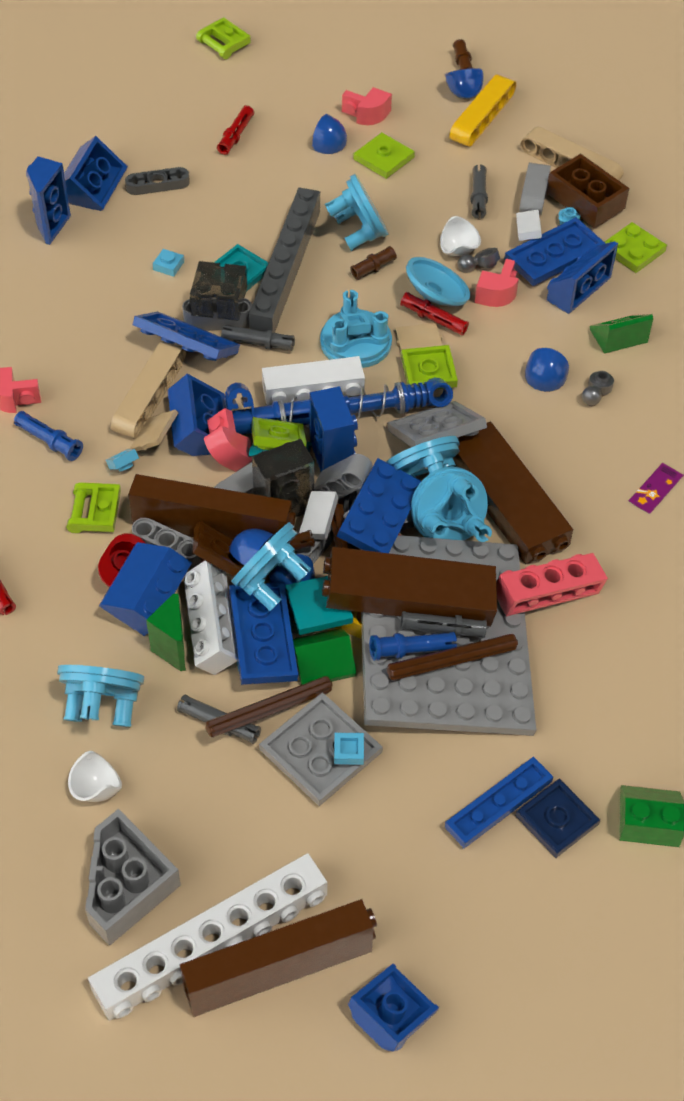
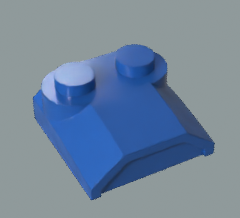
(391, 1009)

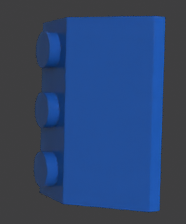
(93, 175)
(48, 196)
(582, 277)
(195, 405)
(144, 584)

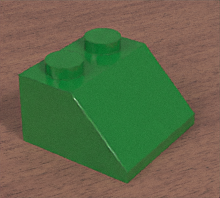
(651, 816)

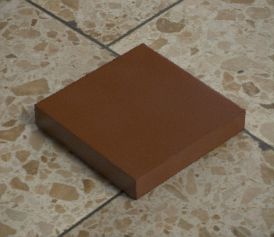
(214, 548)

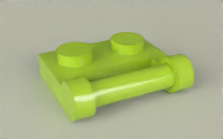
(227, 33)
(102, 507)

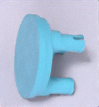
(357, 202)
(370, 346)
(427, 456)
(450, 505)
(273, 553)
(87, 685)

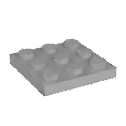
(437, 423)
(306, 748)

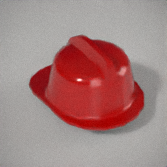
(115, 556)

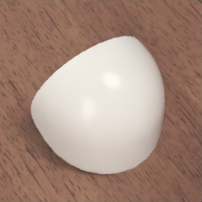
(459, 237)
(93, 778)

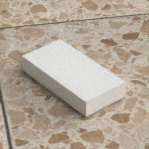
(528, 225)
(319, 513)

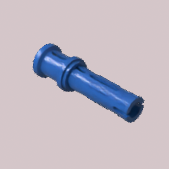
(56, 439)
(399, 645)

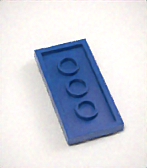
(553, 252)
(190, 337)
(379, 509)
(263, 638)

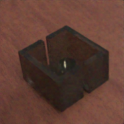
(224, 283)

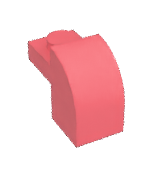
(369, 108)
(497, 289)
(17, 392)
(225, 443)

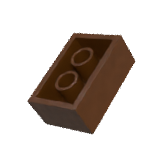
(587, 190)

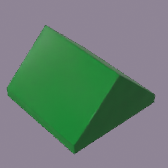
(622, 332)
(166, 633)
(324, 655)

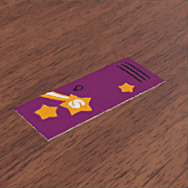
(655, 488)

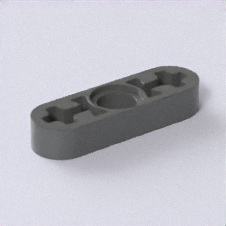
(136, 183)

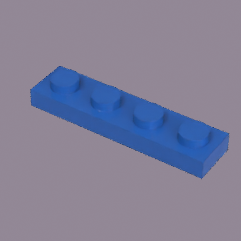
(498, 802)

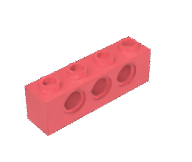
(549, 583)

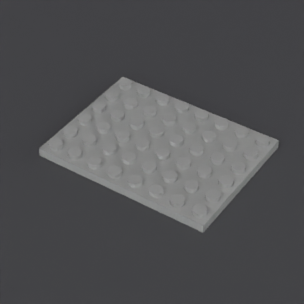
(468, 697)

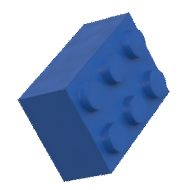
(331, 427)

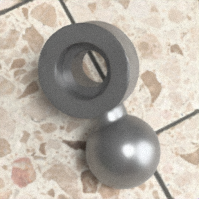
(486, 258)
(599, 384)

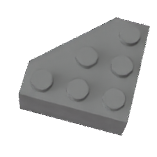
(125, 877)

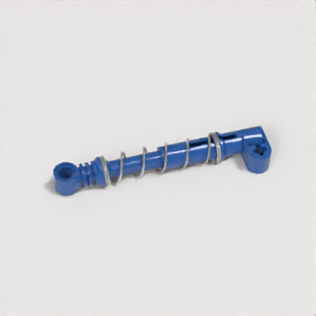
(402, 398)

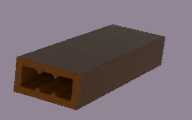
(514, 496)
(185, 504)
(410, 584)
(278, 957)

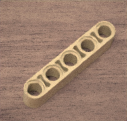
(558, 150)
(148, 389)

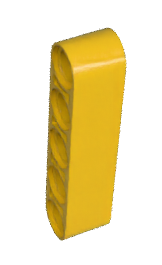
(482, 110)

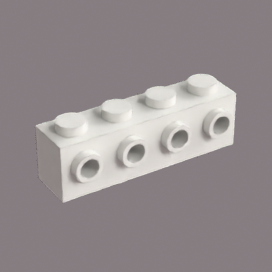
(300, 379)
(210, 618)

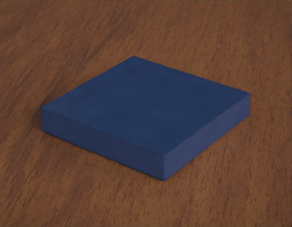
(557, 818)

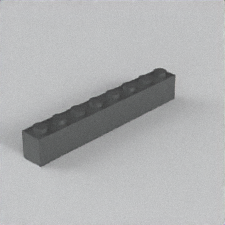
(285, 261)

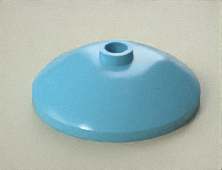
(437, 282)

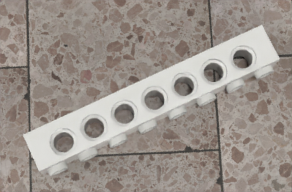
(191, 935)

